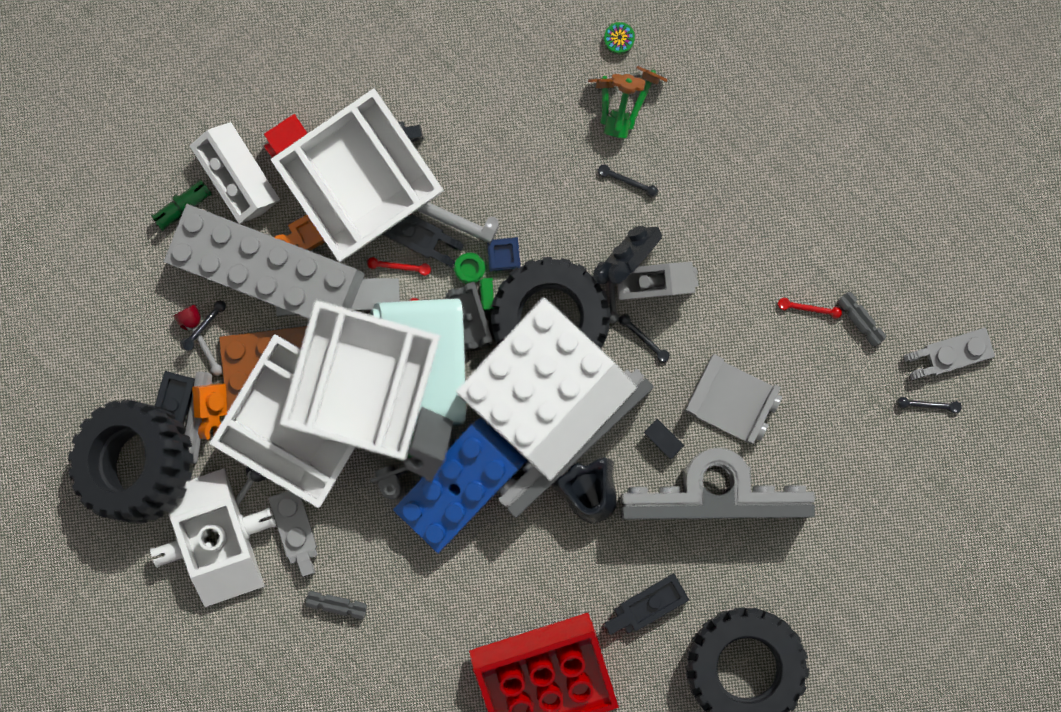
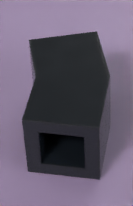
(663, 439)

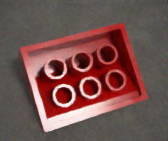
(546, 670)

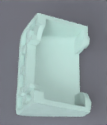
(448, 367)

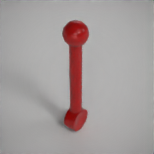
(424, 269)
(784, 304)

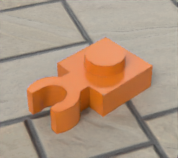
(303, 234)
(209, 404)

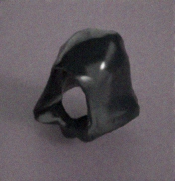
(589, 490)

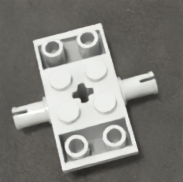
(221, 569)

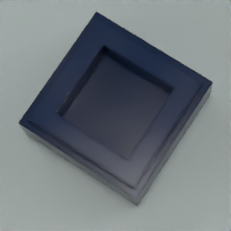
(504, 254)

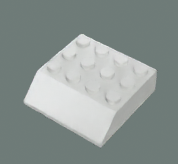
(357, 175)
(360, 380)
(546, 389)
(285, 455)

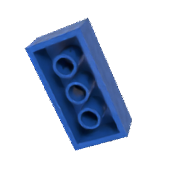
(463, 485)

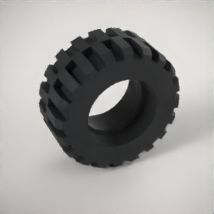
(556, 275)
(97, 454)
(752, 624)

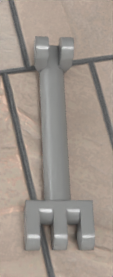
(484, 233)

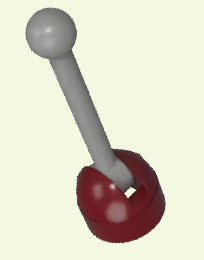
(189, 320)

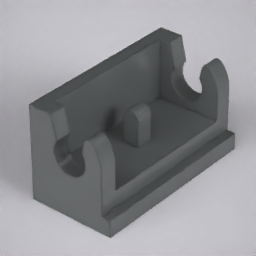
(474, 322)
(429, 443)

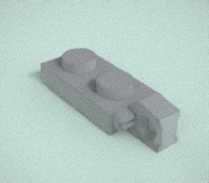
(295, 530)

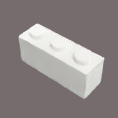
(234, 172)

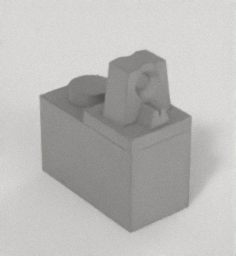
(659, 281)

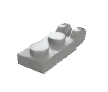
(953, 353)

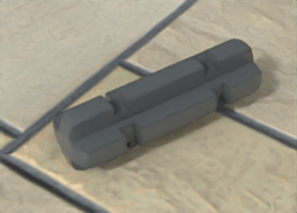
(861, 319)
(336, 605)

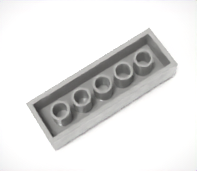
(260, 264)

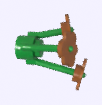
(618, 122)

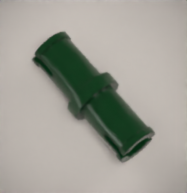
(174, 209)

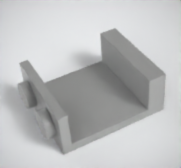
(733, 400)

